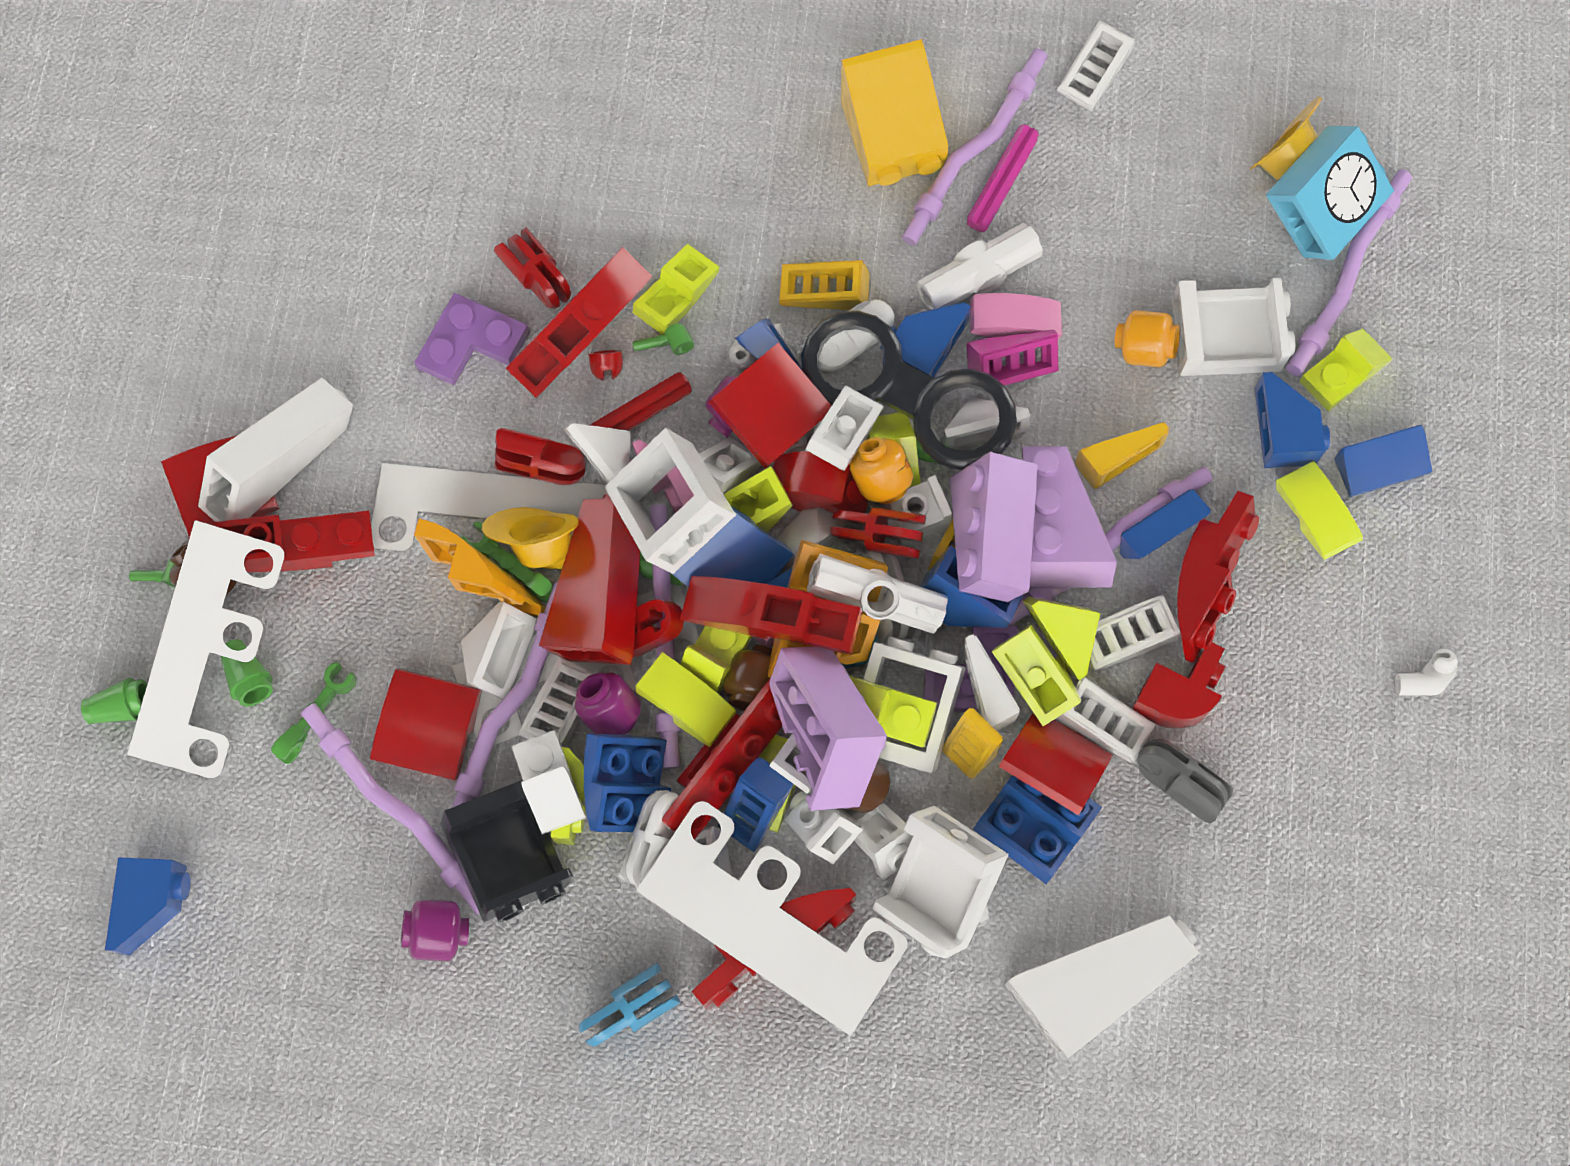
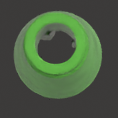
(246, 681)
(115, 703)

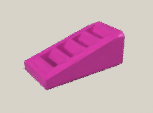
(987, 356)

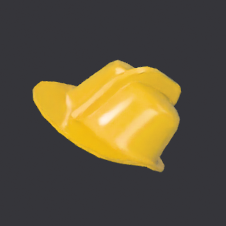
(1291, 143)
(534, 535)

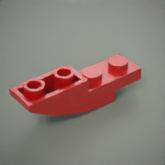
(579, 322)
(305, 541)
(1206, 572)
(771, 612)
(812, 910)

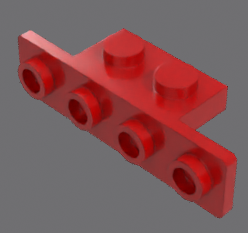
(718, 768)

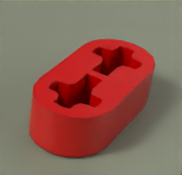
(651, 637)

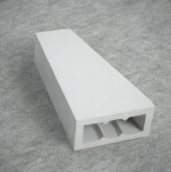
(272, 452)
(1095, 986)

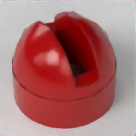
(606, 360)

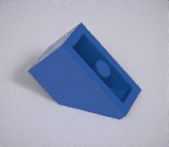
(931, 336)
(1288, 425)
(966, 608)
(144, 900)

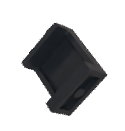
(504, 853)

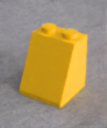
(893, 113)

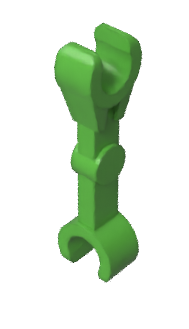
(534, 582)
(290, 743)

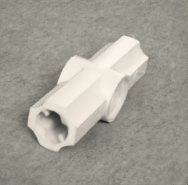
(980, 267)
(852, 584)

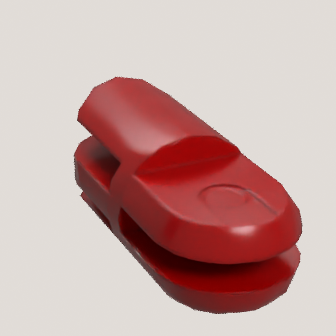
(534, 268)
(538, 458)
(877, 530)

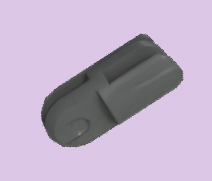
(1184, 779)

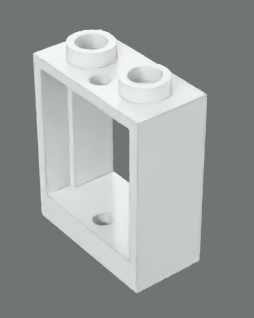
(704, 513)
(939, 662)

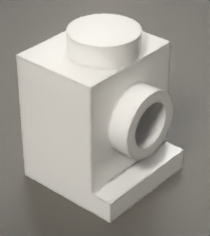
(934, 506)
(819, 825)

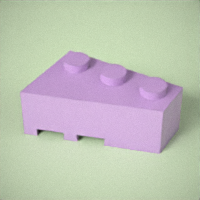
(994, 525)
(1067, 535)
(830, 724)

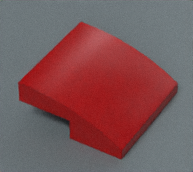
(771, 405)
(185, 479)
(425, 724)
(1056, 762)

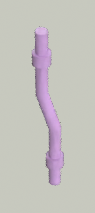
(930, 203)
(1316, 336)
(1165, 495)
(336, 745)
(470, 784)

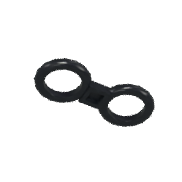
(911, 389)

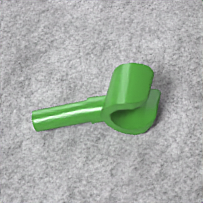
(675, 336)
(152, 575)

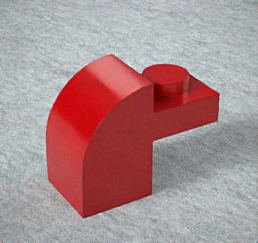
(818, 484)
(1181, 701)

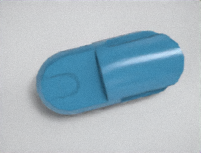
(628, 1008)

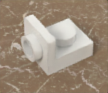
(883, 839)

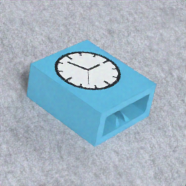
(1330, 192)

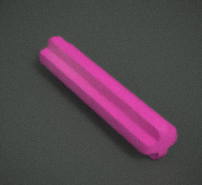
(1002, 178)

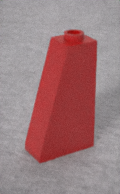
(596, 591)

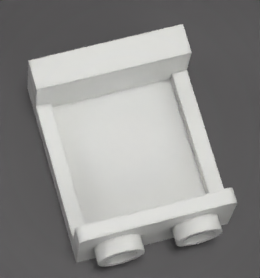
(1232, 329)
(941, 883)

